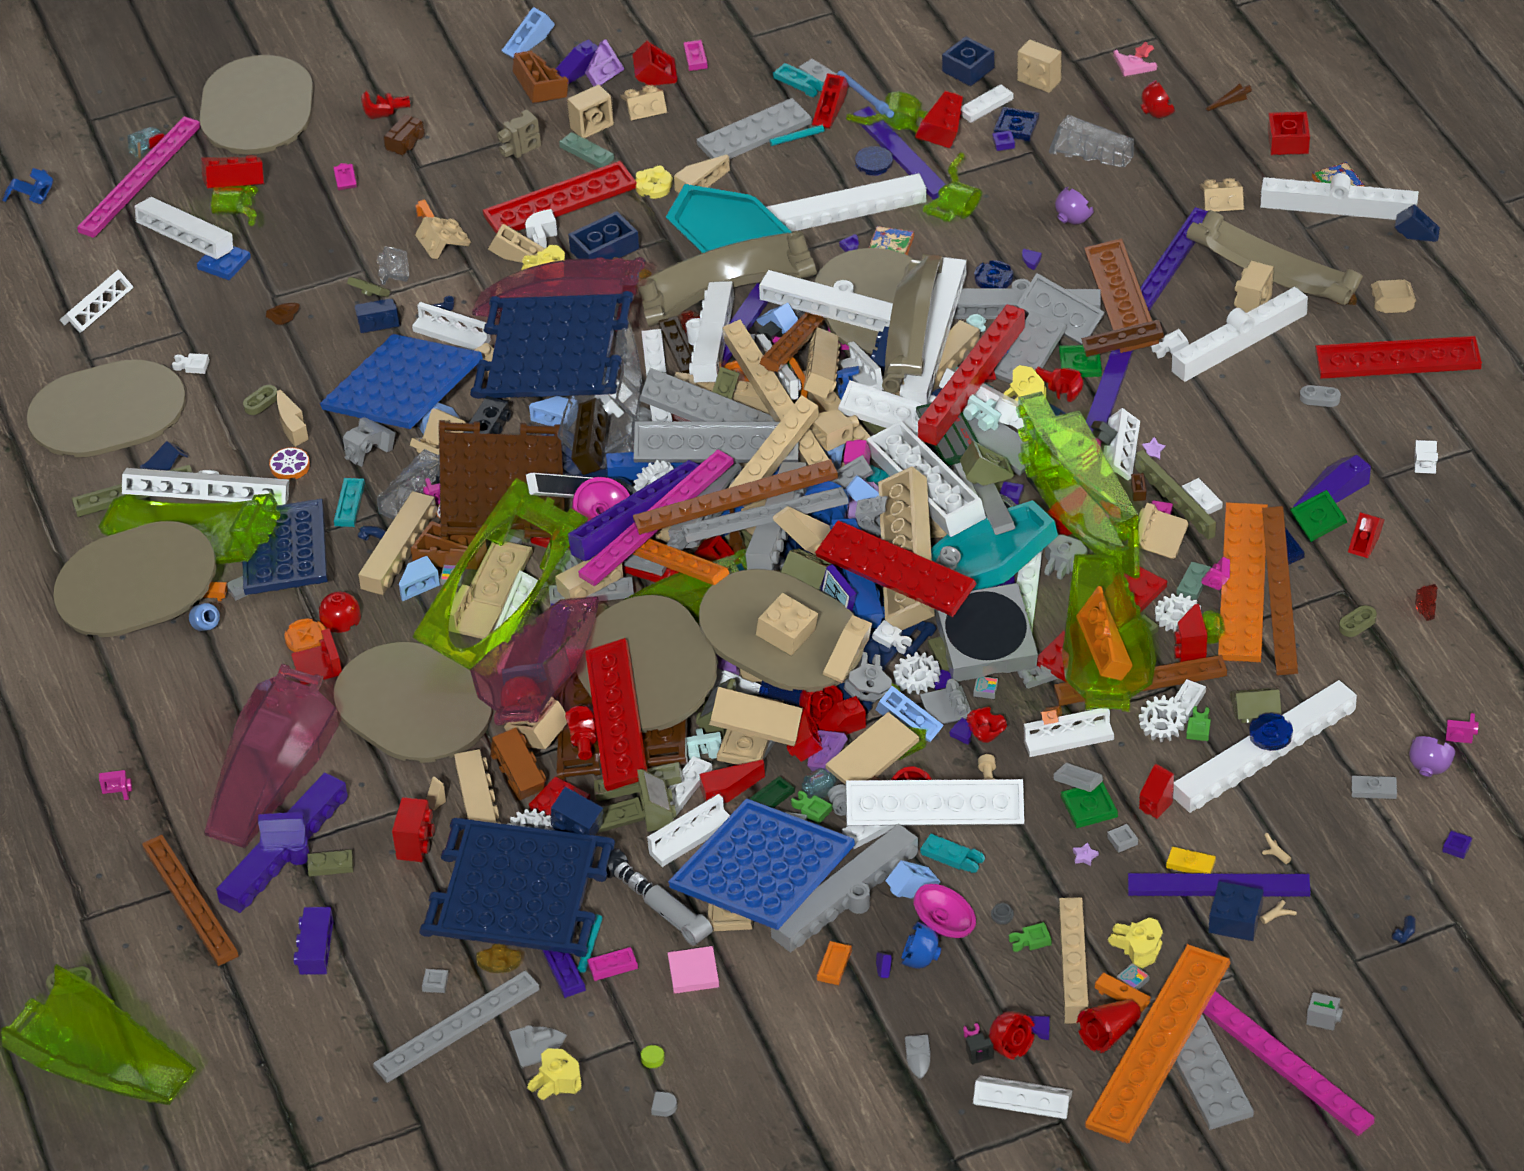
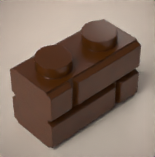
(404, 135)

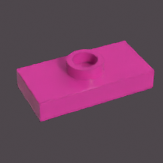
(612, 964)

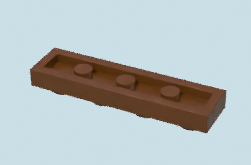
(1122, 338)

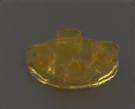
(498, 959)

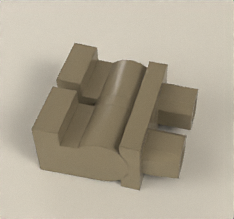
(519, 135)

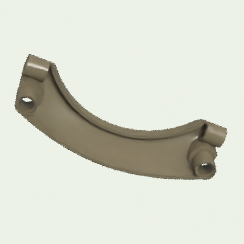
(743, 263)
(1288, 269)
(909, 321)

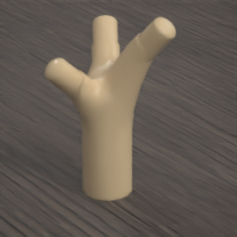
(1276, 850)
(1276, 912)

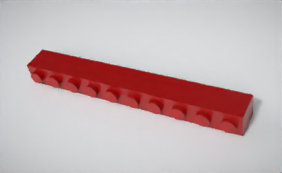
(971, 374)

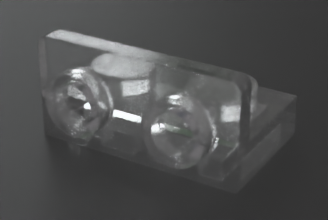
(393, 264)

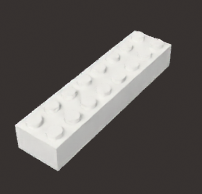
(949, 498)

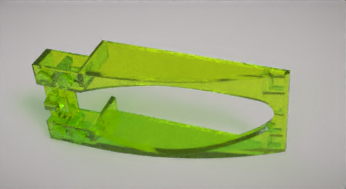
(1082, 482)
(515, 503)

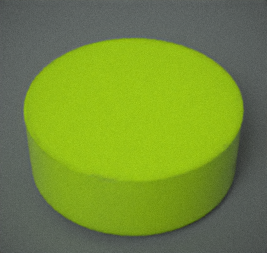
(652, 1056)

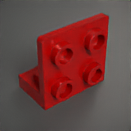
(319, 660)

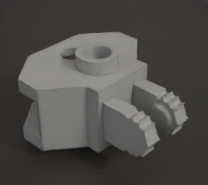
(1061, 555)
(868, 679)

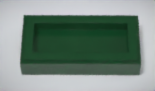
(774, 793)

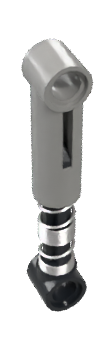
(692, 926)

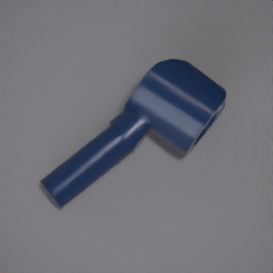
(448, 303)

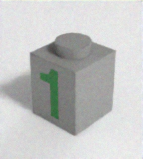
(1324, 1011)

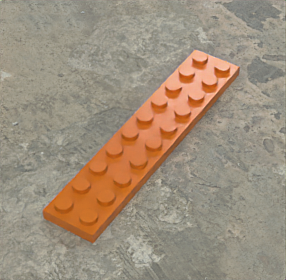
(1244, 591)
(1157, 1044)

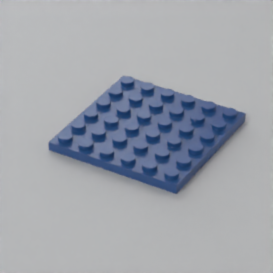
(401, 381)
(762, 863)

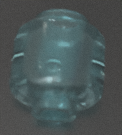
(818, 783)

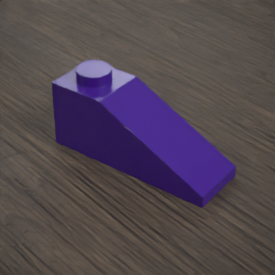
(577, 61)

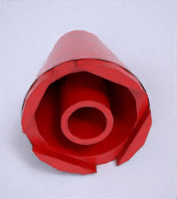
(1107, 1023)

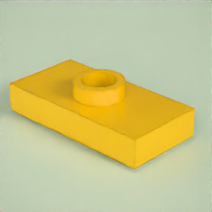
(1190, 861)

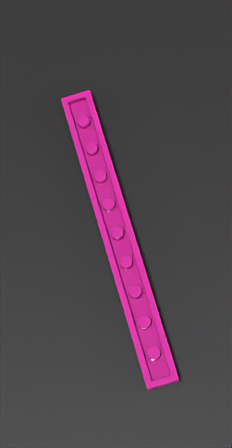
(138, 177)
(630, 539)
(1288, 1065)

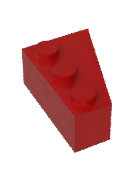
(942, 120)
(231, 171)

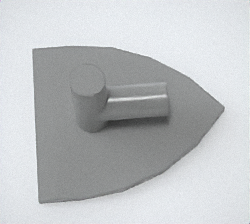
(532, 1041)

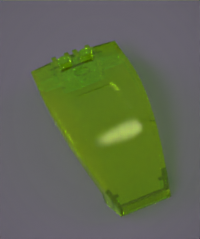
(231, 527)

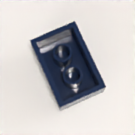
(604, 238)

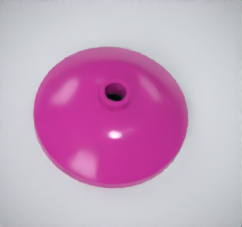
(598, 494)
(944, 911)

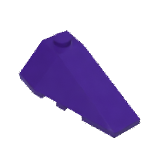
(1340, 479)

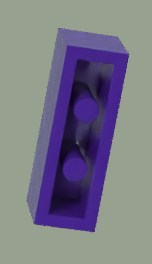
(314, 940)

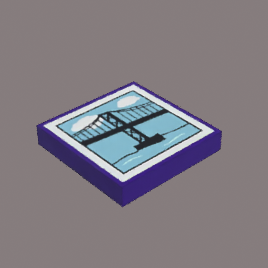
(838, 587)

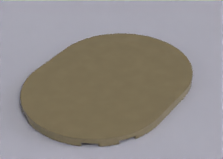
(256, 104)
(874, 275)
(106, 408)
(134, 579)
(730, 624)
(667, 654)
(411, 702)

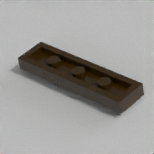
(677, 342)

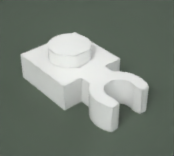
(1171, 343)
(192, 364)
(890, 635)

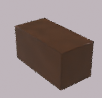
(1138, 487)

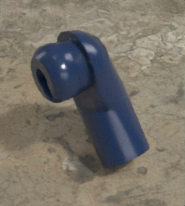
(375, 531)
(1407, 932)

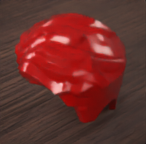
(985, 725)

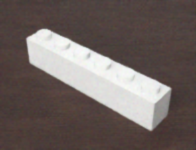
(184, 227)

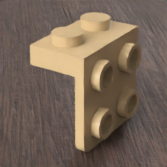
(644, 102)
(1222, 195)
(437, 232)
(430, 438)
(1160, 531)
(472, 617)

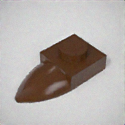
(282, 313)

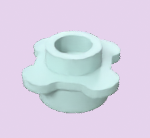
(977, 321)

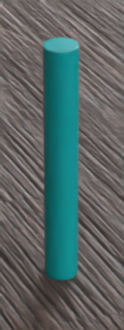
(796, 135)
(590, 944)

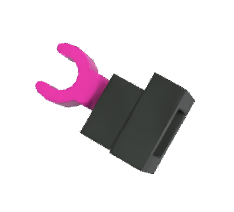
(771, 332)
(1103, 433)
(977, 1046)

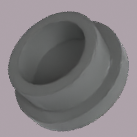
(1002, 913)

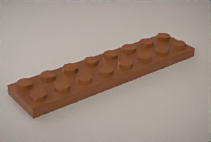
(1118, 287)

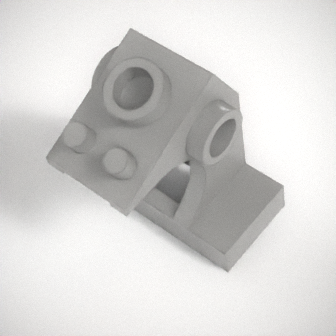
(361, 438)
(868, 514)

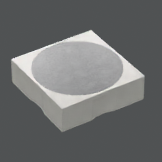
(988, 634)

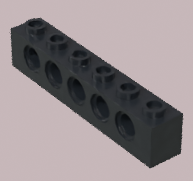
(492, 417)

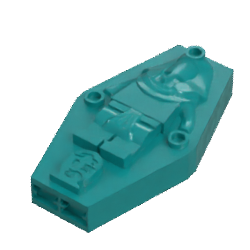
(721, 217)
(996, 558)

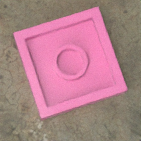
(693, 969)

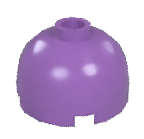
(1072, 207)
(1430, 756)

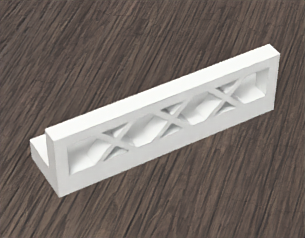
(97, 293)
(450, 331)
(869, 372)
(1114, 452)
(1068, 735)
(689, 834)
(1022, 1096)

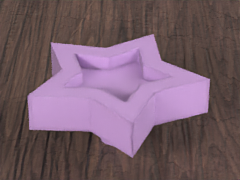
(1153, 448)
(1085, 854)

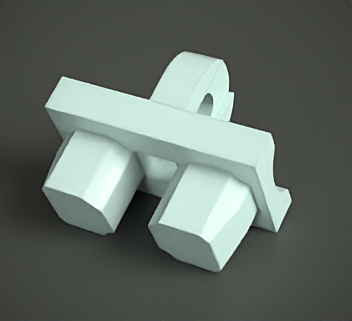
(988, 418)
(697, 744)

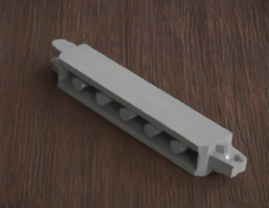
(722, 482)

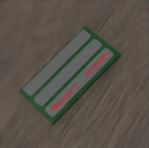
(955, 440)

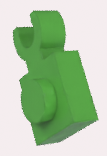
(1199, 725)
(814, 808)
(1032, 936)

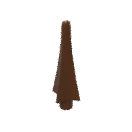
(1235, 95)
(735, 538)

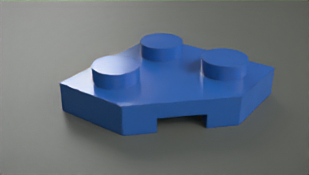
(226, 265)

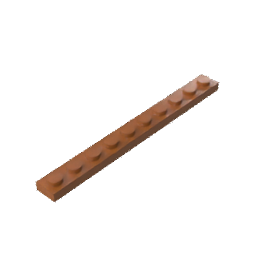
(735, 496)
(1279, 591)

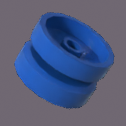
(828, 514)

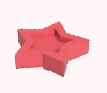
(1143, 50)

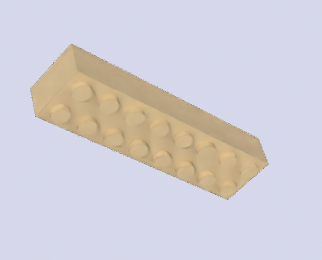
(906, 526)

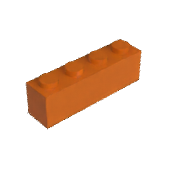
(1103, 637)

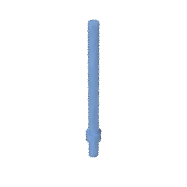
(880, 106)

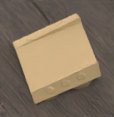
(1393, 296)

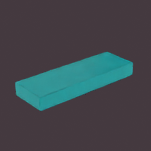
(349, 502)

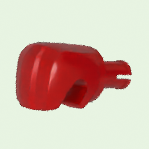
(383, 106)
(1062, 381)
(582, 730)

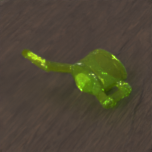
(905, 109)
(955, 198)
(234, 201)

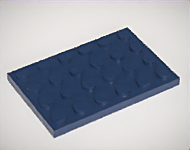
(293, 553)

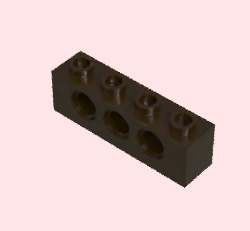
(589, 436)

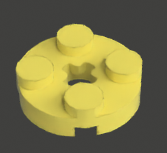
(647, 178)

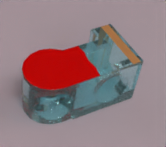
(144, 140)

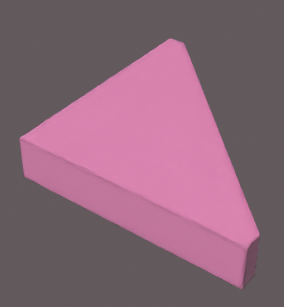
(1133, 65)

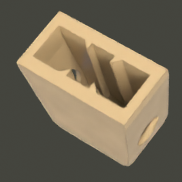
(833, 428)

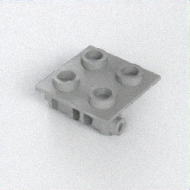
(947, 704)

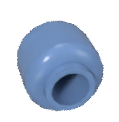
(204, 617)

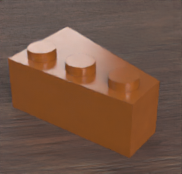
(537, 78)
(445, 549)
(517, 763)

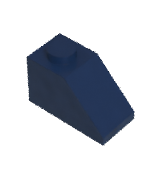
(1416, 225)

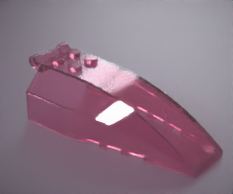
(565, 279)
(537, 665)
(270, 750)

